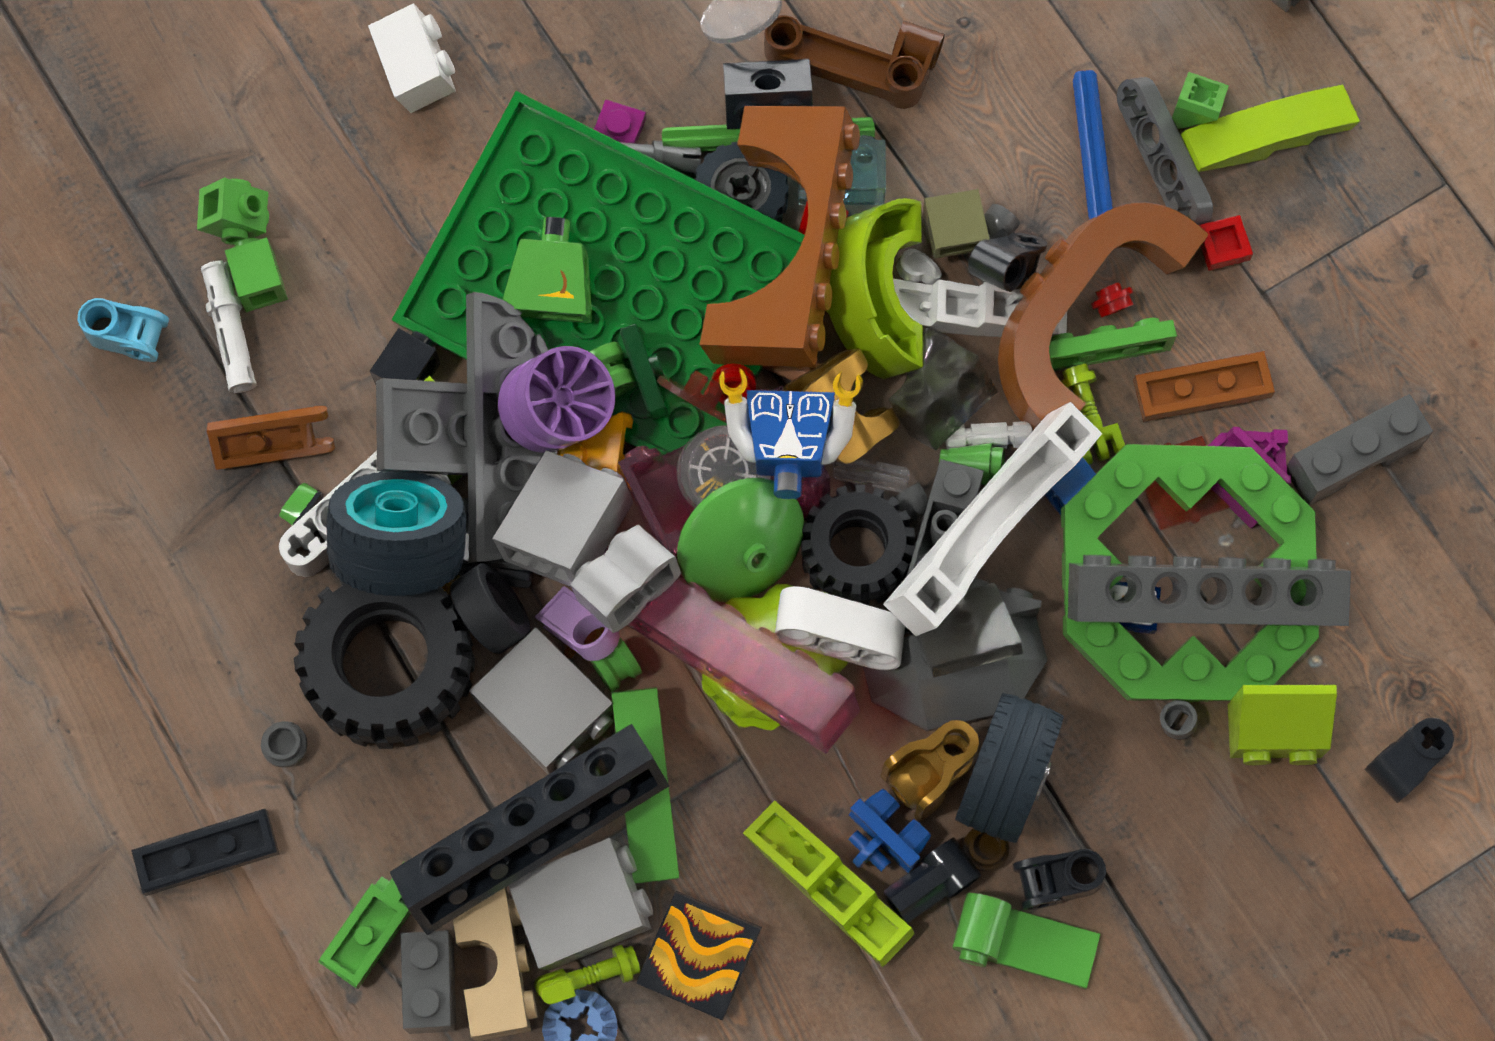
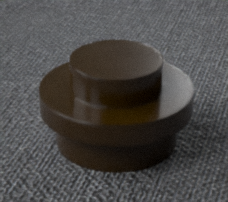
(985, 851)

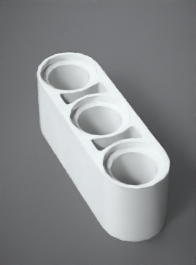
(840, 628)

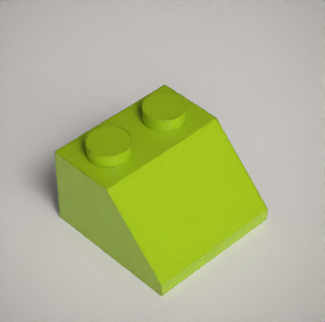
(1281, 723)

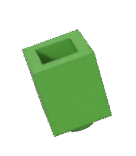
(256, 273)

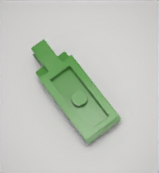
(366, 933)

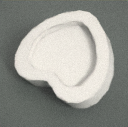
(917, 267)

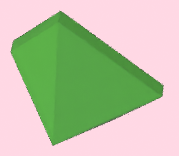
(1199, 101)

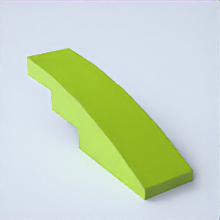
(1270, 127)
(829, 883)

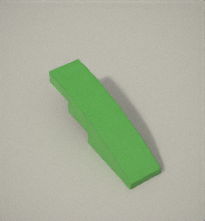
(651, 822)

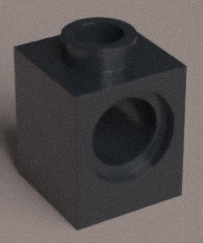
(407, 358)

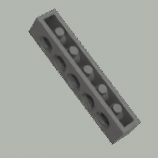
(1323, 604)

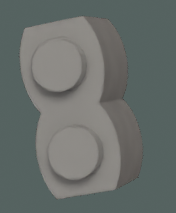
(625, 578)

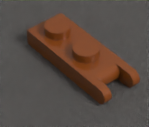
(267, 437)

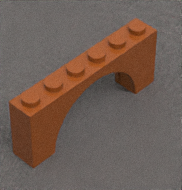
(786, 317)

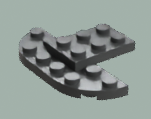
(459, 426)

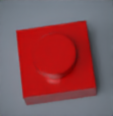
(1226, 243)

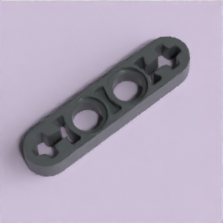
(1141, 108)

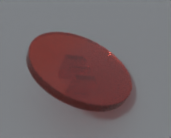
(691, 393)

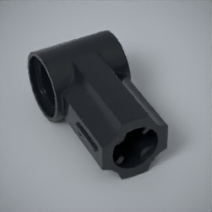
(941, 875)

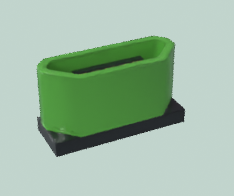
(300, 503)

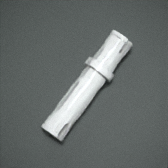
(224, 310)

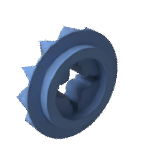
(600, 1018)

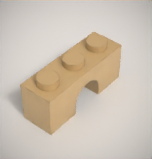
(501, 1004)

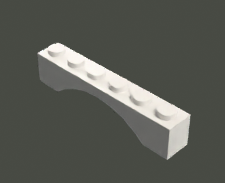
(959, 554)

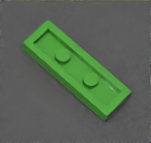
(1112, 344)

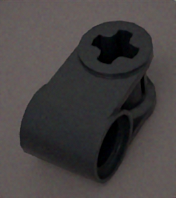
(1007, 260)
(1407, 762)
(1056, 878)

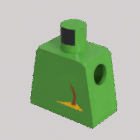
(551, 276)

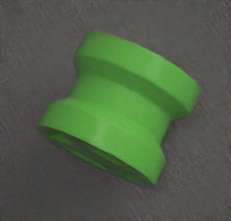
(617, 667)

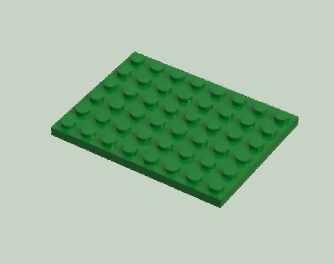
(651, 240)

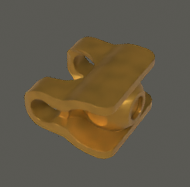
(867, 428)
(924, 771)

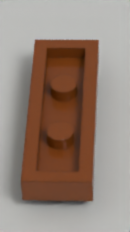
(1203, 386)

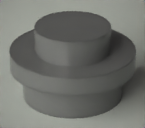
(284, 744)

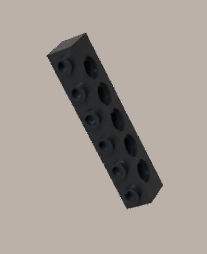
(528, 829)

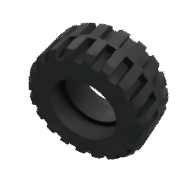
(395, 716)

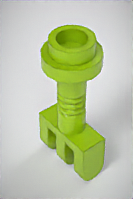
(1078, 380)
(561, 985)

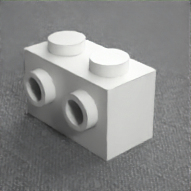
(413, 58)

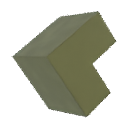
(954, 223)

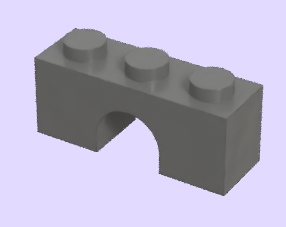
(1352, 450)

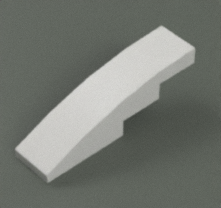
(961, 307)

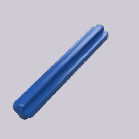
(1092, 143)

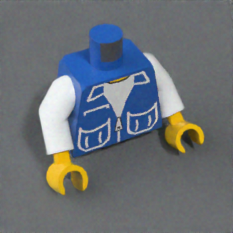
(790, 430)

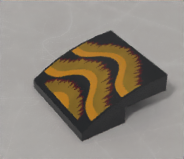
(699, 955)

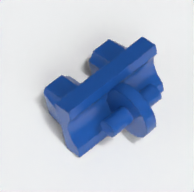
(872, 819)

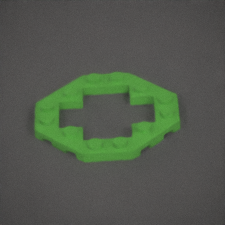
(1186, 476)

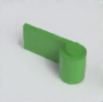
(1023, 941)

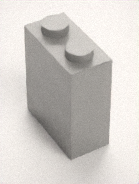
(563, 517)
(543, 702)
(581, 904)

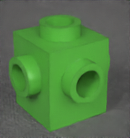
(232, 210)

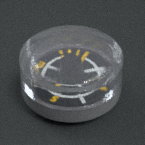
(710, 463)

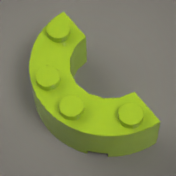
(863, 291)

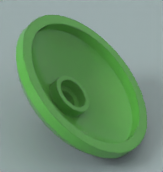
(740, 539)

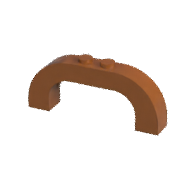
(1024, 357)

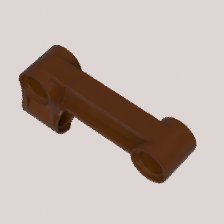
(858, 65)

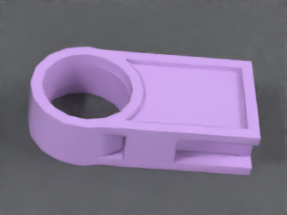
(573, 623)

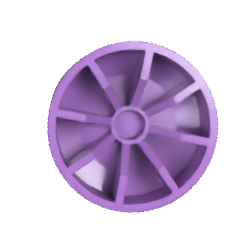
(556, 399)

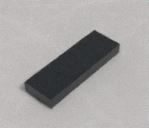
(205, 852)

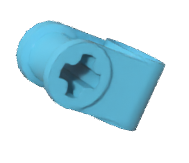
(131, 330)

